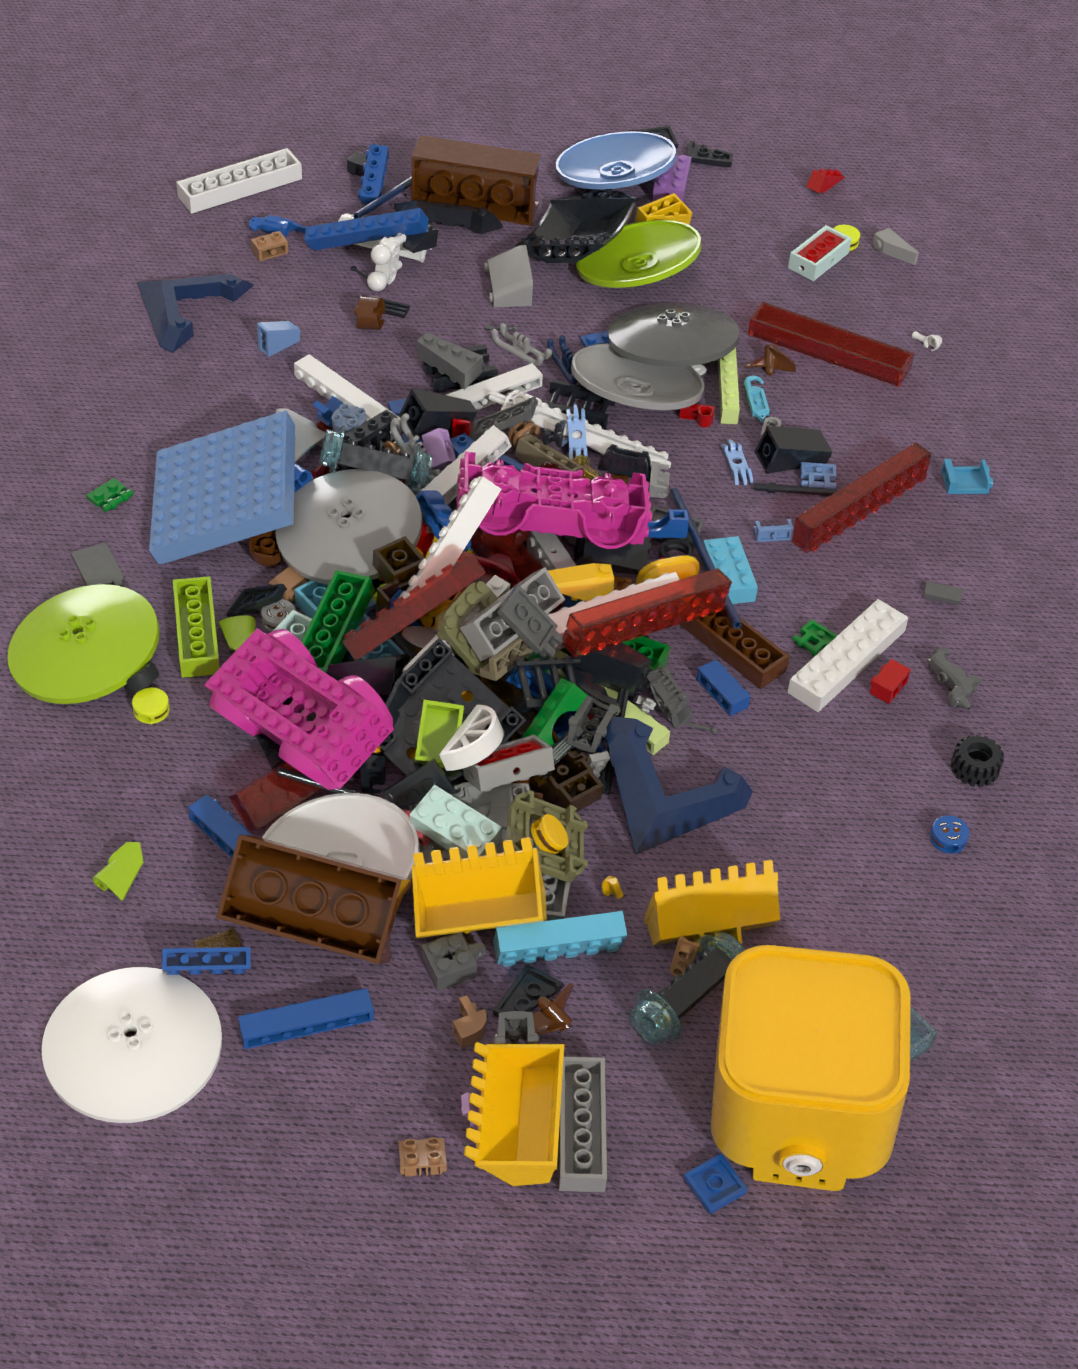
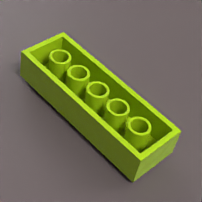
(196, 627)

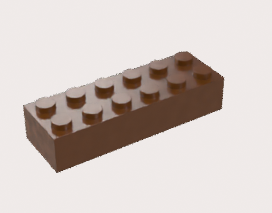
(741, 648)

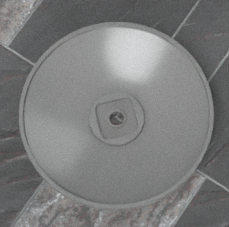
(636, 383)
(326, 541)

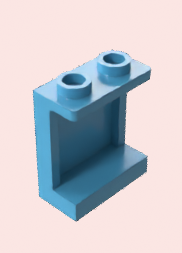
(967, 478)

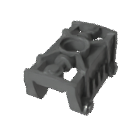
(668, 696)
(581, 722)
(515, 1028)

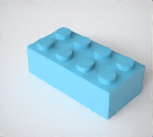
(731, 559)

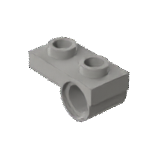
(598, 762)

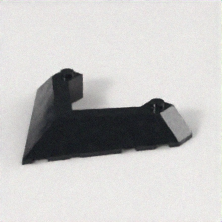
(448, 214)

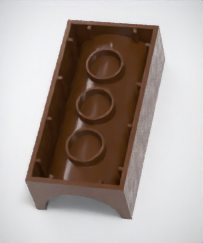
(476, 177)
(312, 898)

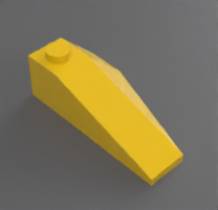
(584, 581)

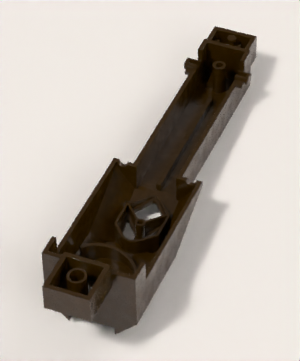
(573, 777)

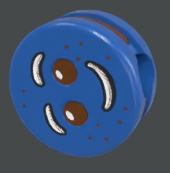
(949, 834)

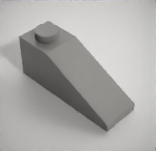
(893, 245)

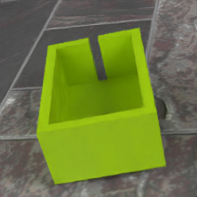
(437, 726)

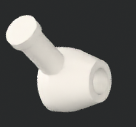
(933, 340)

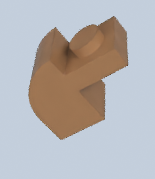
(471, 1026)

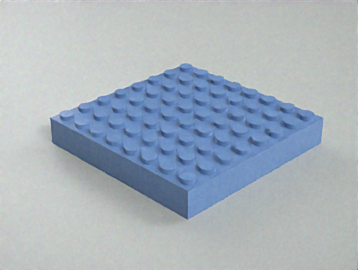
(223, 488)

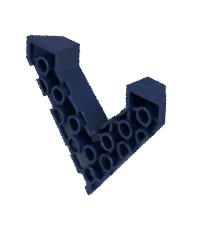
(162, 299)
(649, 813)

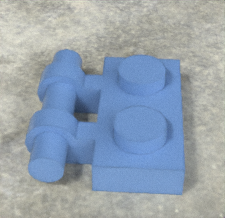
(818, 471)

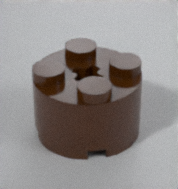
(370, 312)

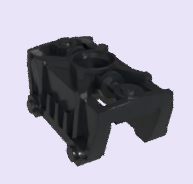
(625, 462)

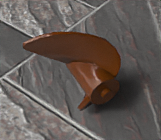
(773, 360)
(552, 1013)

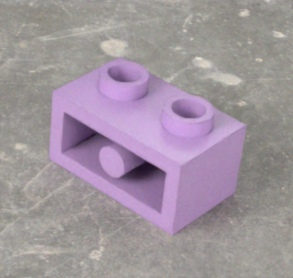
(440, 446)

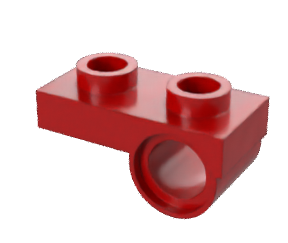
(701, 413)

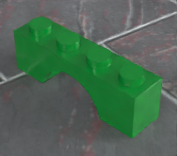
(563, 698)

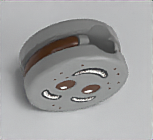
(275, 613)

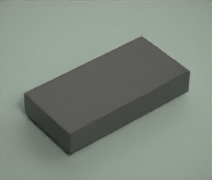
(943, 593)

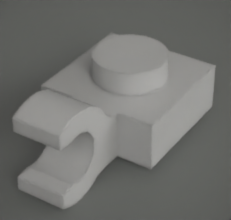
(644, 703)

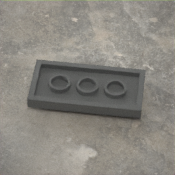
(505, 418)

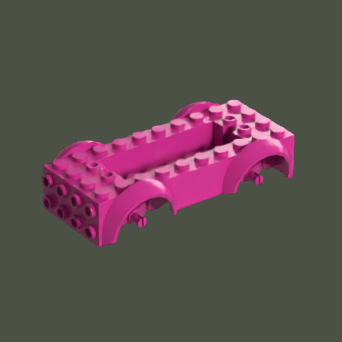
(562, 503)
(278, 666)

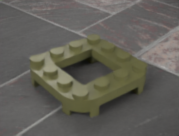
(450, 620)
(527, 807)

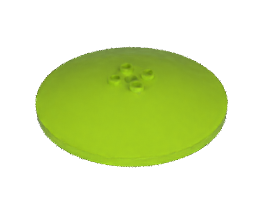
(642, 254)
(76, 668)

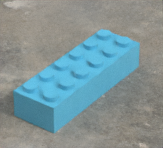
(559, 938)

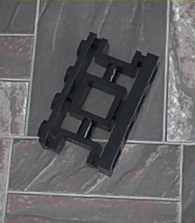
(442, 383)
(370, 430)

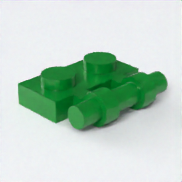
(106, 493)
(817, 634)

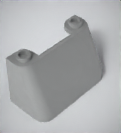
(510, 278)

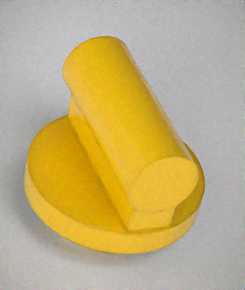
(611, 885)

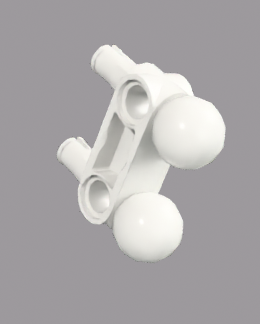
(386, 260)

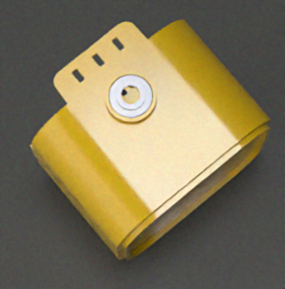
(810, 1064)

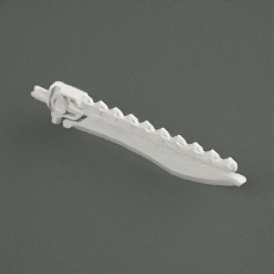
(595, 436)

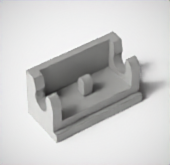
(659, 481)

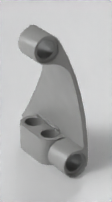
(306, 433)

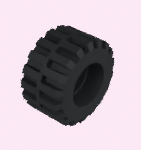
(976, 771)

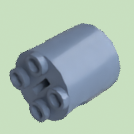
(349, 417)

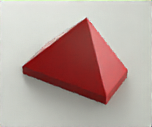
(461, 426)

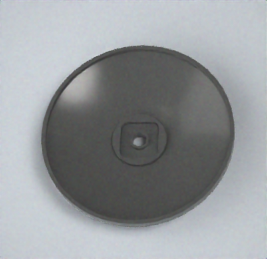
(673, 334)

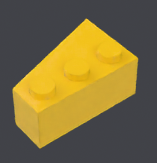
(665, 209)

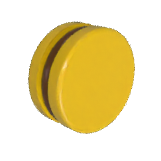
(549, 834)

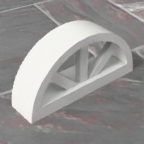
(463, 747)

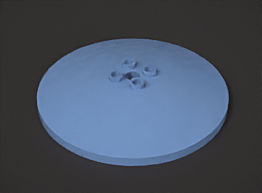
(616, 160)

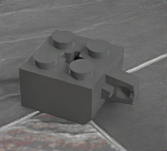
(451, 960)

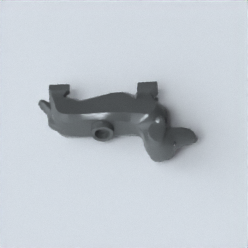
(954, 678)

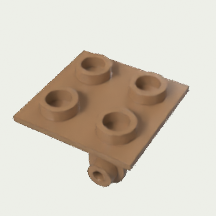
(422, 1154)

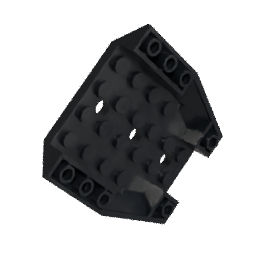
(441, 679)

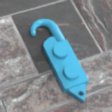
(756, 398)

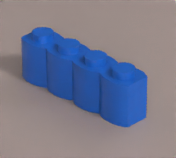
(435, 511)

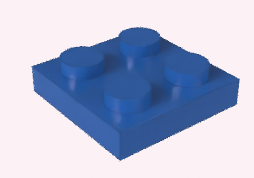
(715, 1183)

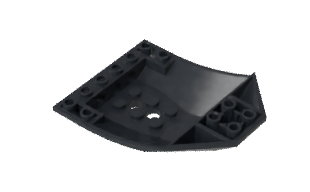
(579, 225)

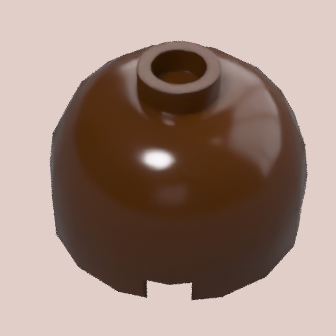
(265, 549)

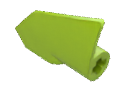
(237, 630)
(120, 870)

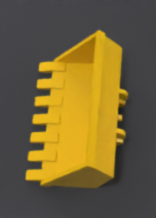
(478, 890)
(714, 906)
(517, 1111)

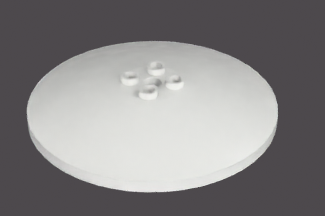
(352, 830)
(138, 1075)

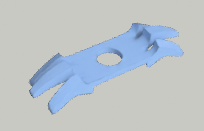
(576, 425)
(741, 468)

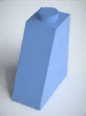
(276, 336)

